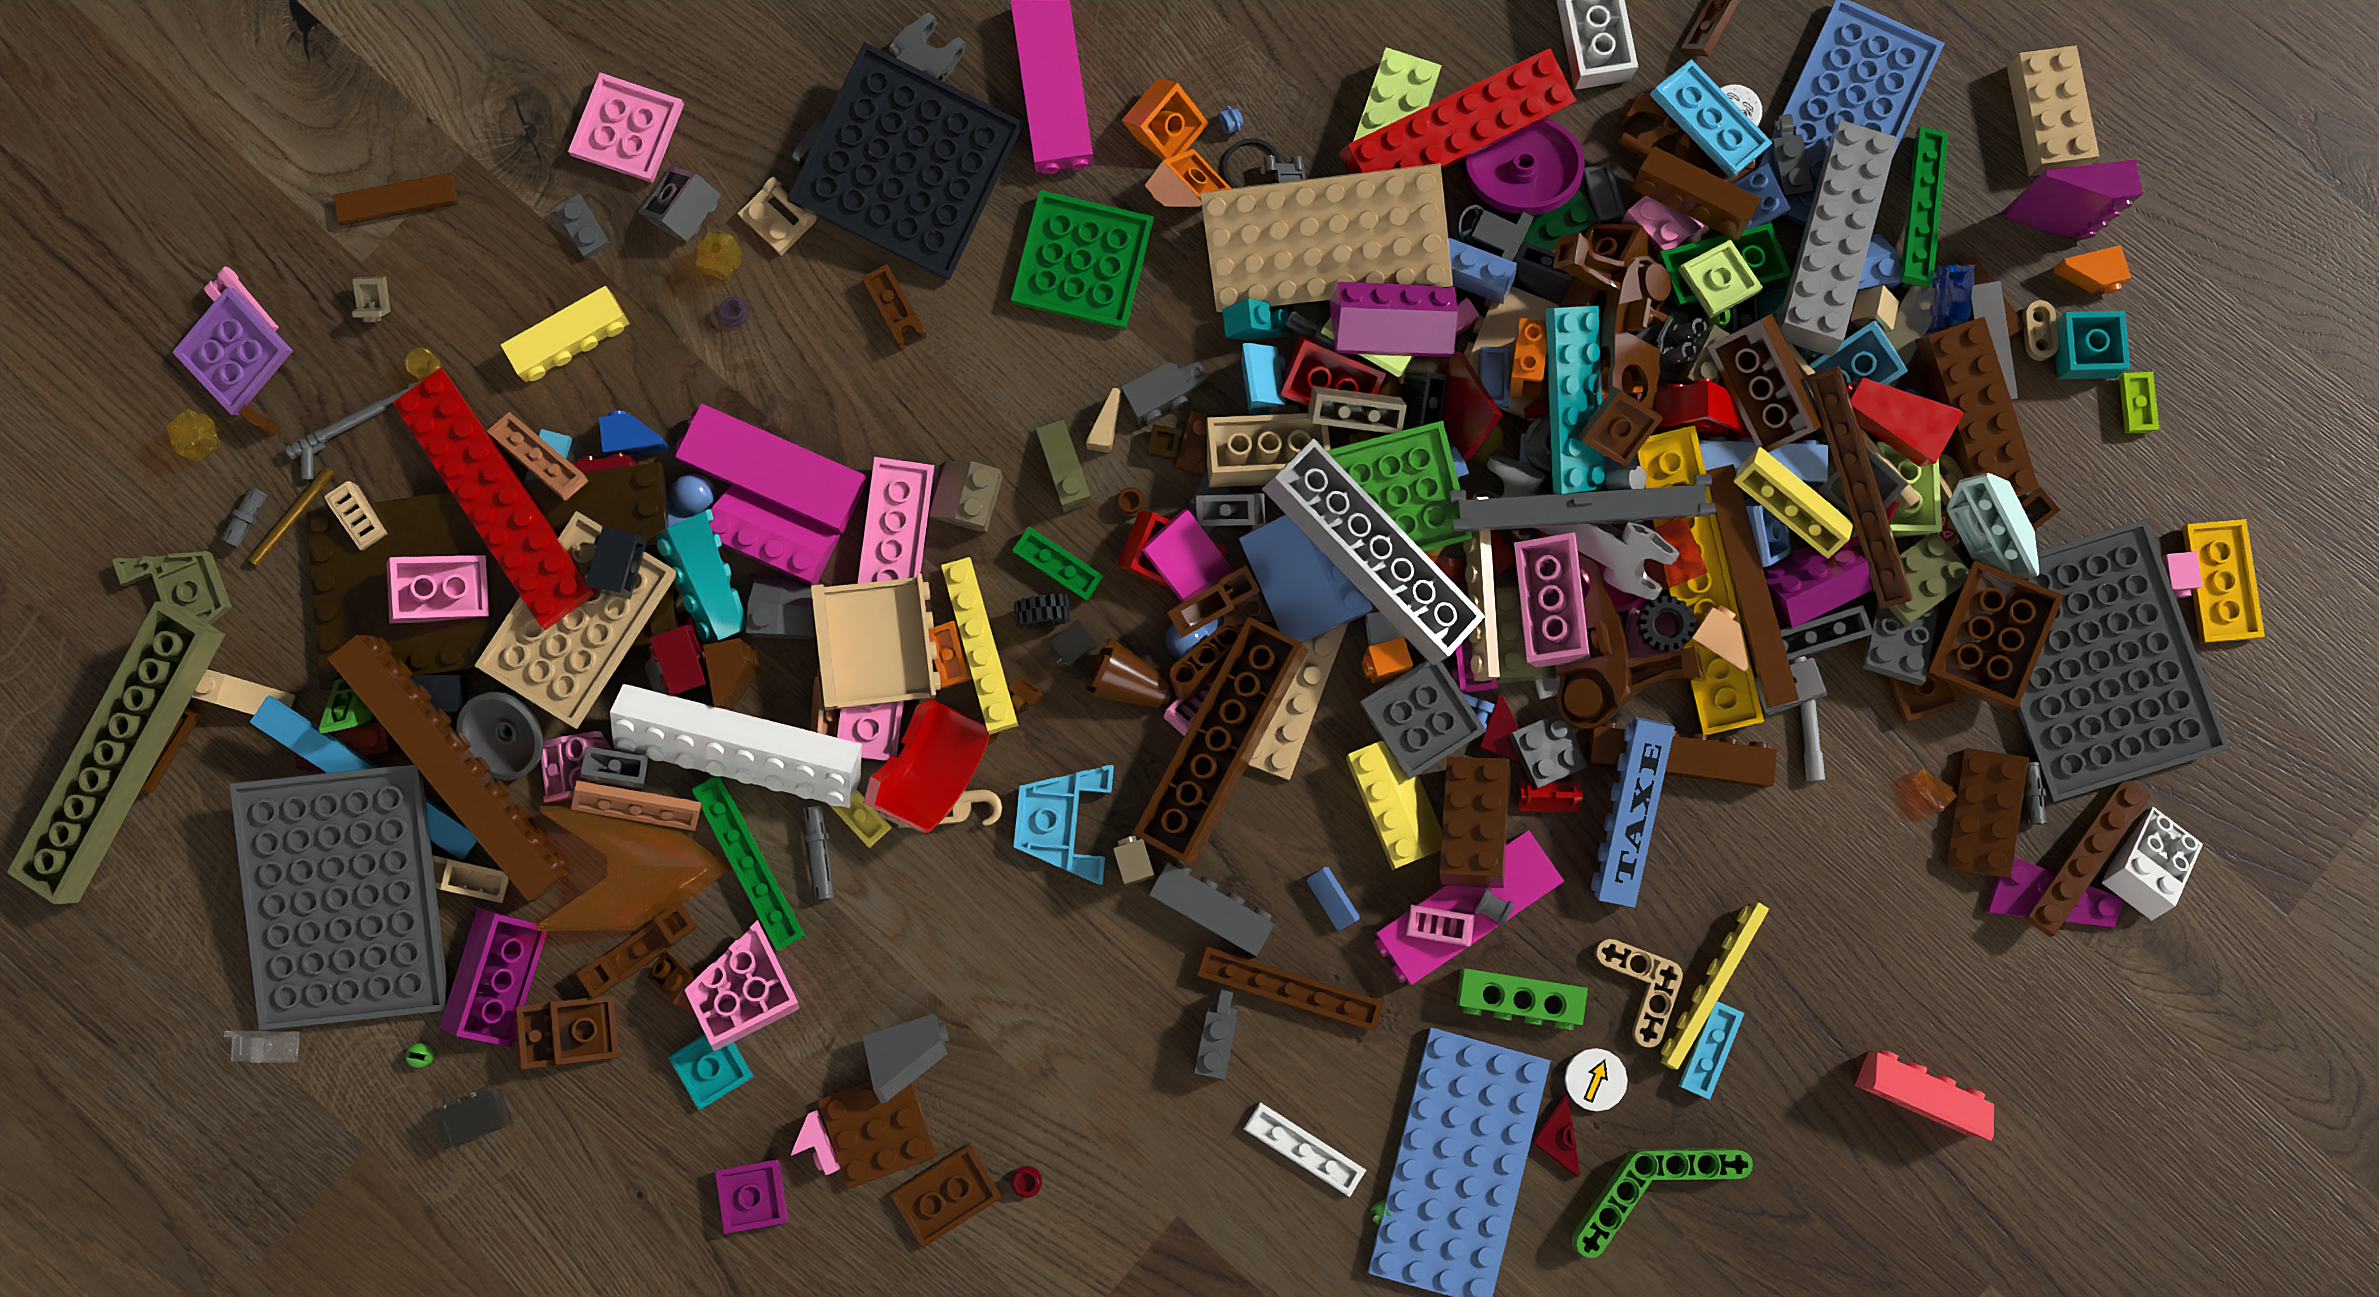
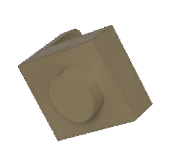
(371, 298)

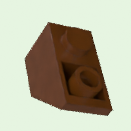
(672, 979)

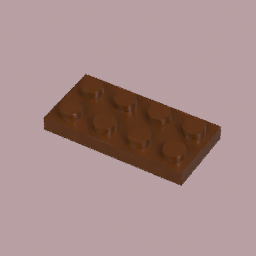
(1987, 813)

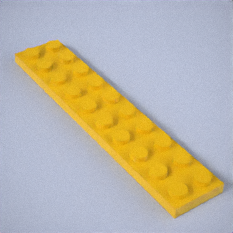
(1729, 694)

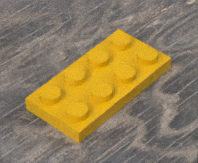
(2229, 599)

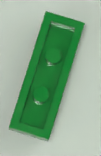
(1058, 564)

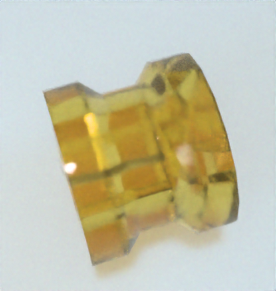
(418, 359)

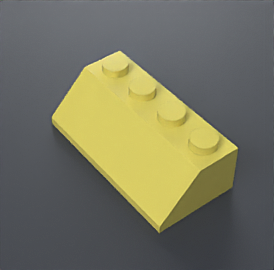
(1395, 805)

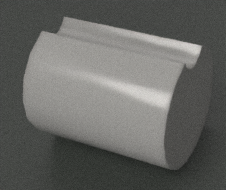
(1625, 478)

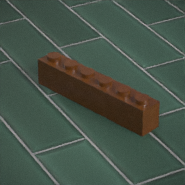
(1694, 757)

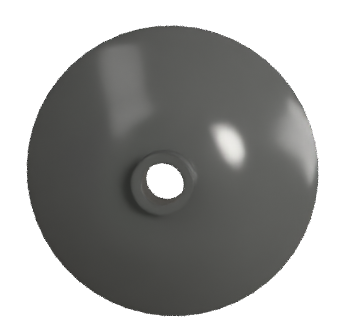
(486, 724)

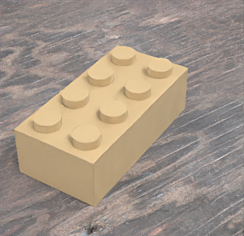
(2052, 109)

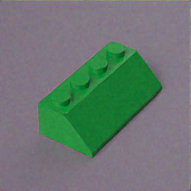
(1757, 247)

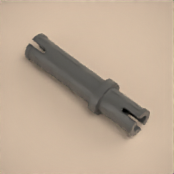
(817, 846)

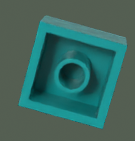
(2092, 345)

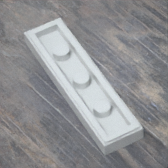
(1304, 1149)

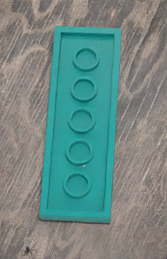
(1574, 396)

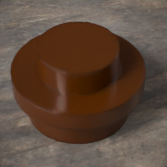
(1130, 502)

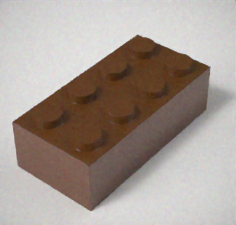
(1475, 822)

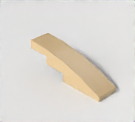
(469, 879)

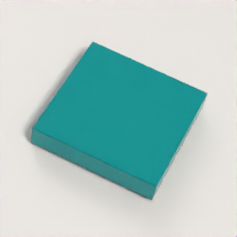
(709, 1073)

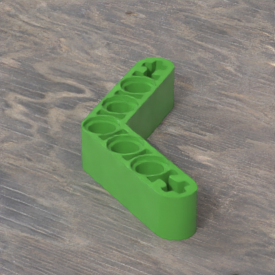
(1639, 1182)

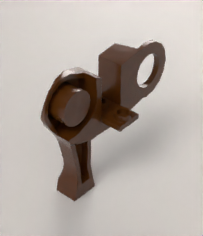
(1634, 300)
(1600, 686)

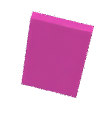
(1185, 555)

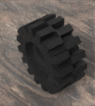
(1042, 611)
(1647, 624)

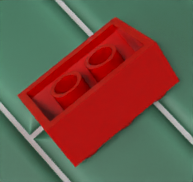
(1319, 366)

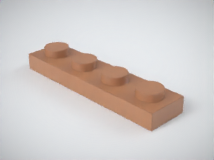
(537, 456)
(635, 805)

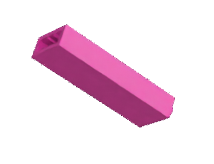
(1052, 85)
(771, 468)
(1527, 879)

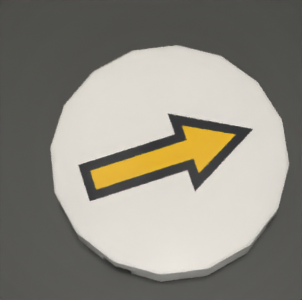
(1595, 1079)

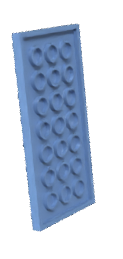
(1858, 73)
(1459, 1166)

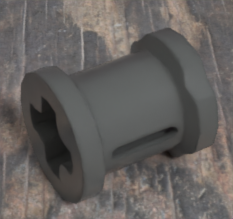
(1493, 907)

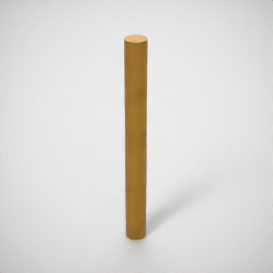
(292, 516)

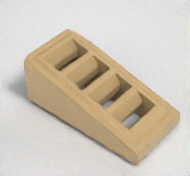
(1103, 431)
(344, 499)

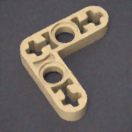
(1652, 976)

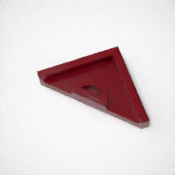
(1499, 726)
(1557, 1137)

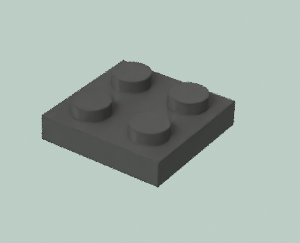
(1548, 750)

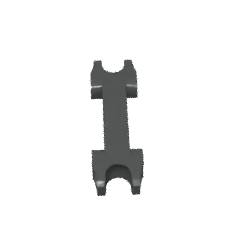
(912, 49)

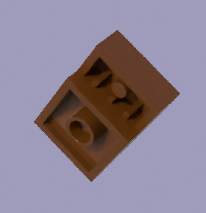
(565, 1032)

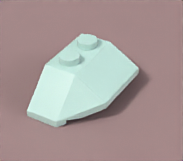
(1994, 525)

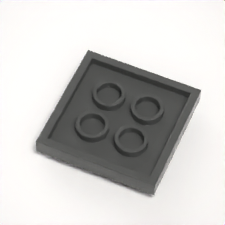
(1422, 717)

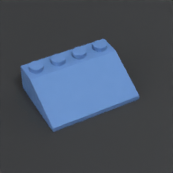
(1300, 582)

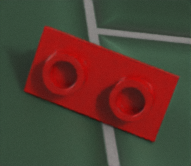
(1552, 797)

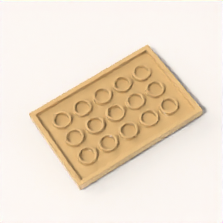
(576, 656)

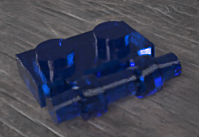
(1952, 295)

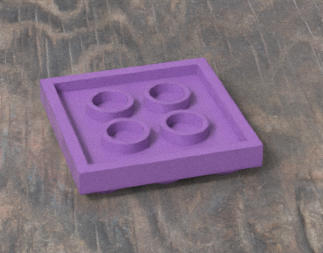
(232, 351)

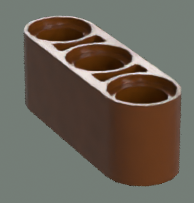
(1199, 673)

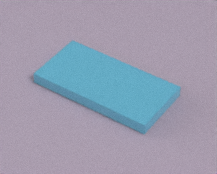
(1711, 118)

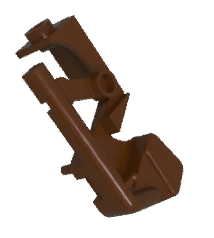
(1683, 149)

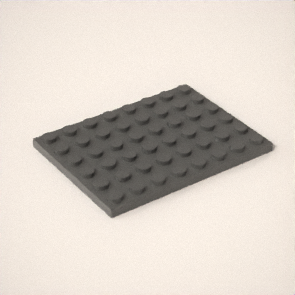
(2117, 671)
(339, 896)

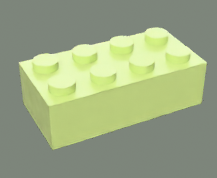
(1399, 89)

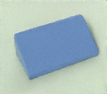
(1333, 898)

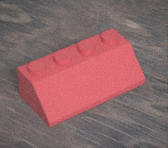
(1927, 1095)

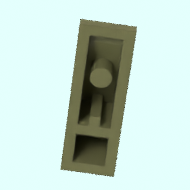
(1064, 466)

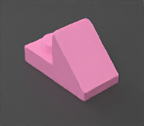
(815, 1134)

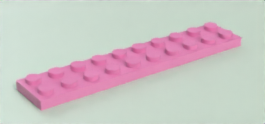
(889, 552)

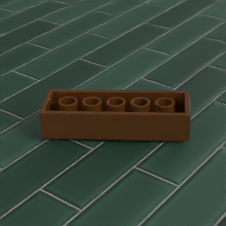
(1968, 376)

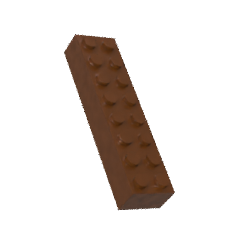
(1221, 741)

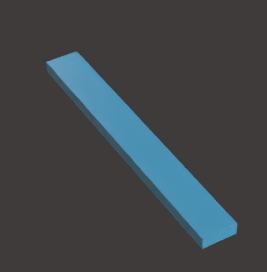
(335, 756)

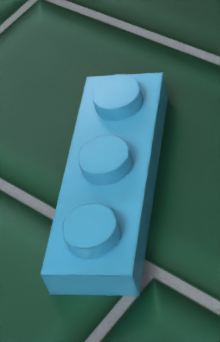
(1711, 1050)

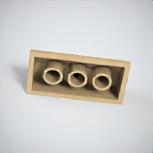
(1257, 447)

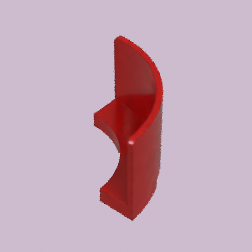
(931, 769)

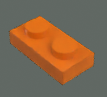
(951, 655)

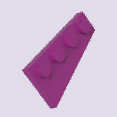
(2028, 881)

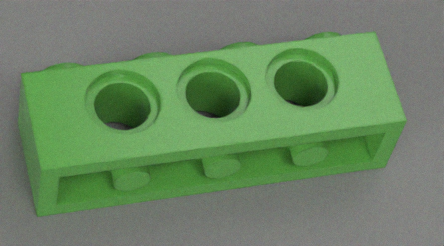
(1570, 998)

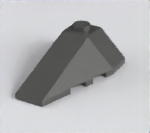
(780, 610)

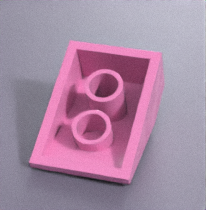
(437, 588)

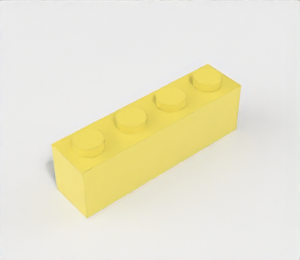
(565, 335)
(1793, 502)

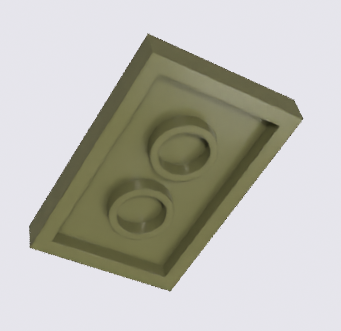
(1932, 576)

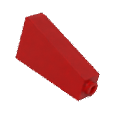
(1904, 420)

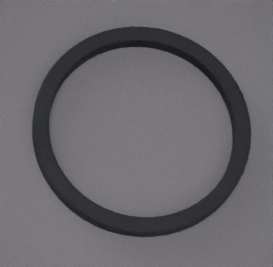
(1245, 142)

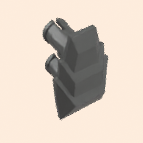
(1677, 343)

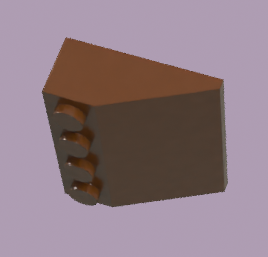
(1995, 636)

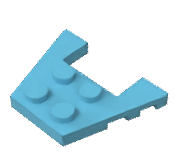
(1049, 820)

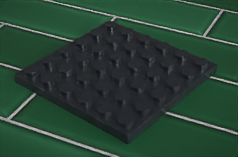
(905, 161)

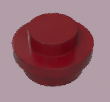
(1026, 1181)

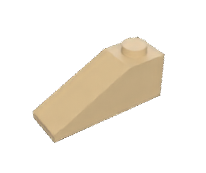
(237, 693)

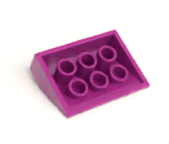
(2077, 198)

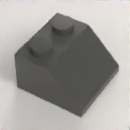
(680, 203)

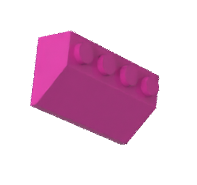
(773, 535)

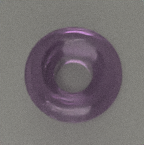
(731, 303)

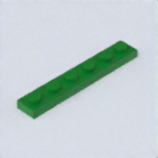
(1924, 207)
(748, 863)

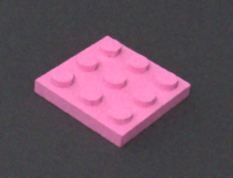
(626, 127)

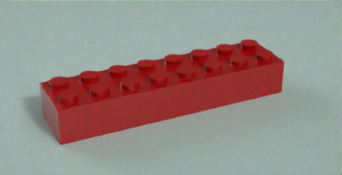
(1466, 119)

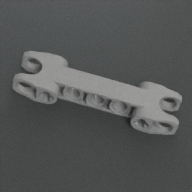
(1617, 549)

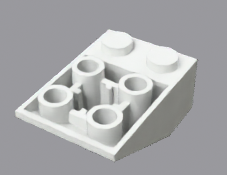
(2153, 865)

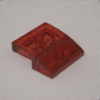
(1689, 562)

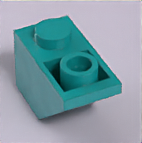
(1255, 320)

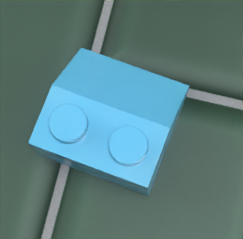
(1262, 377)

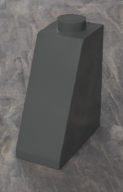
(903, 1053)

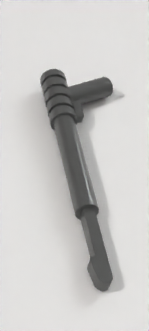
(314, 442)

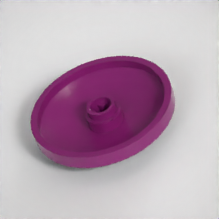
(1528, 170)

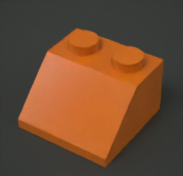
(1165, 119)

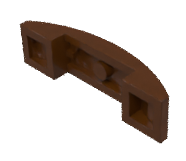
(637, 951)

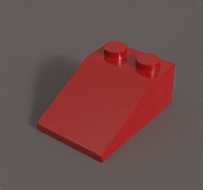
(1701, 405)
(1132, 557)

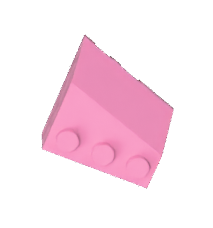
(741, 991)

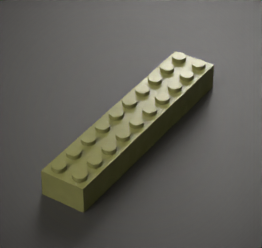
(116, 753)

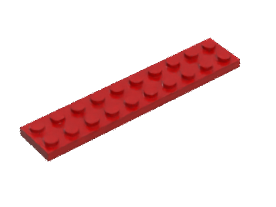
(493, 499)

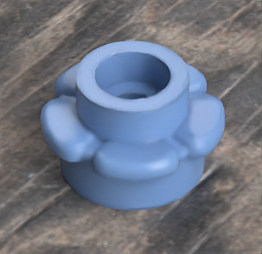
(1230, 120)

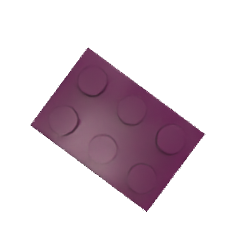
(1811, 584)

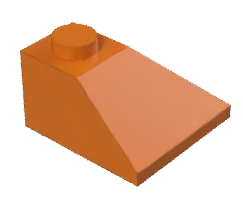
(1182, 179)

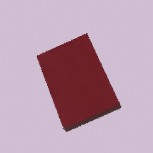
(1467, 407)

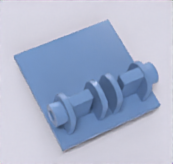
(1764, 185)

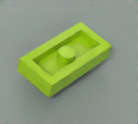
(2139, 402)

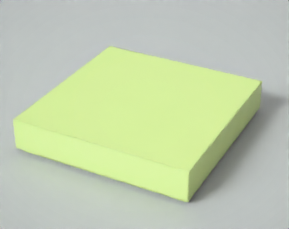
(1720, 278)

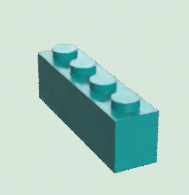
(703, 577)

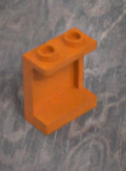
(1529, 359)

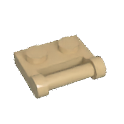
(770, 223)

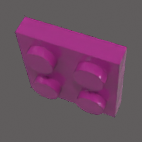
(751, 1196)

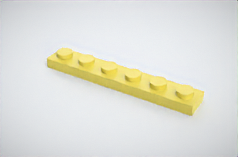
(979, 645)
(1707, 995)

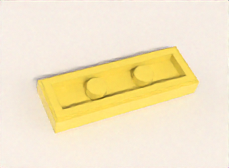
(863, 820)

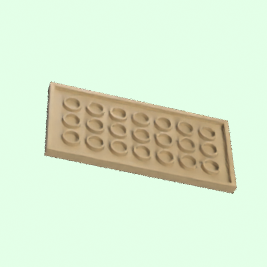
(1309, 234)

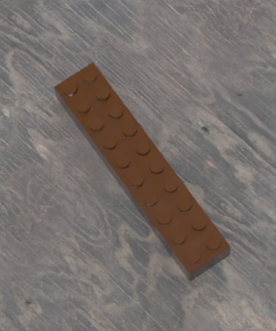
(450, 765)

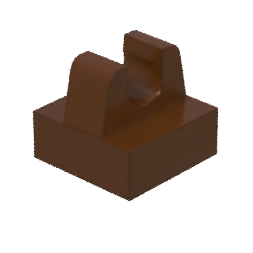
(1024, 693)

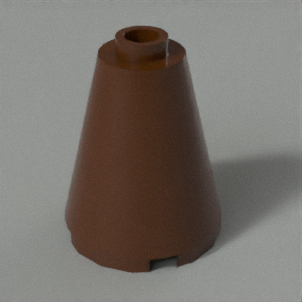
(1127, 678)

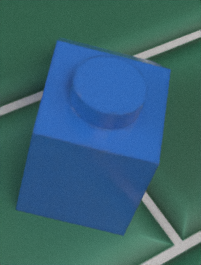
(628, 435)

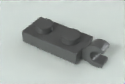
(1790, 159)

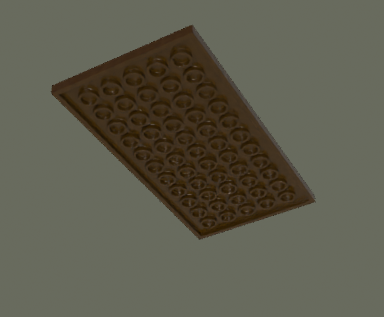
(353, 585)

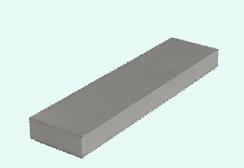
(1989, 303)

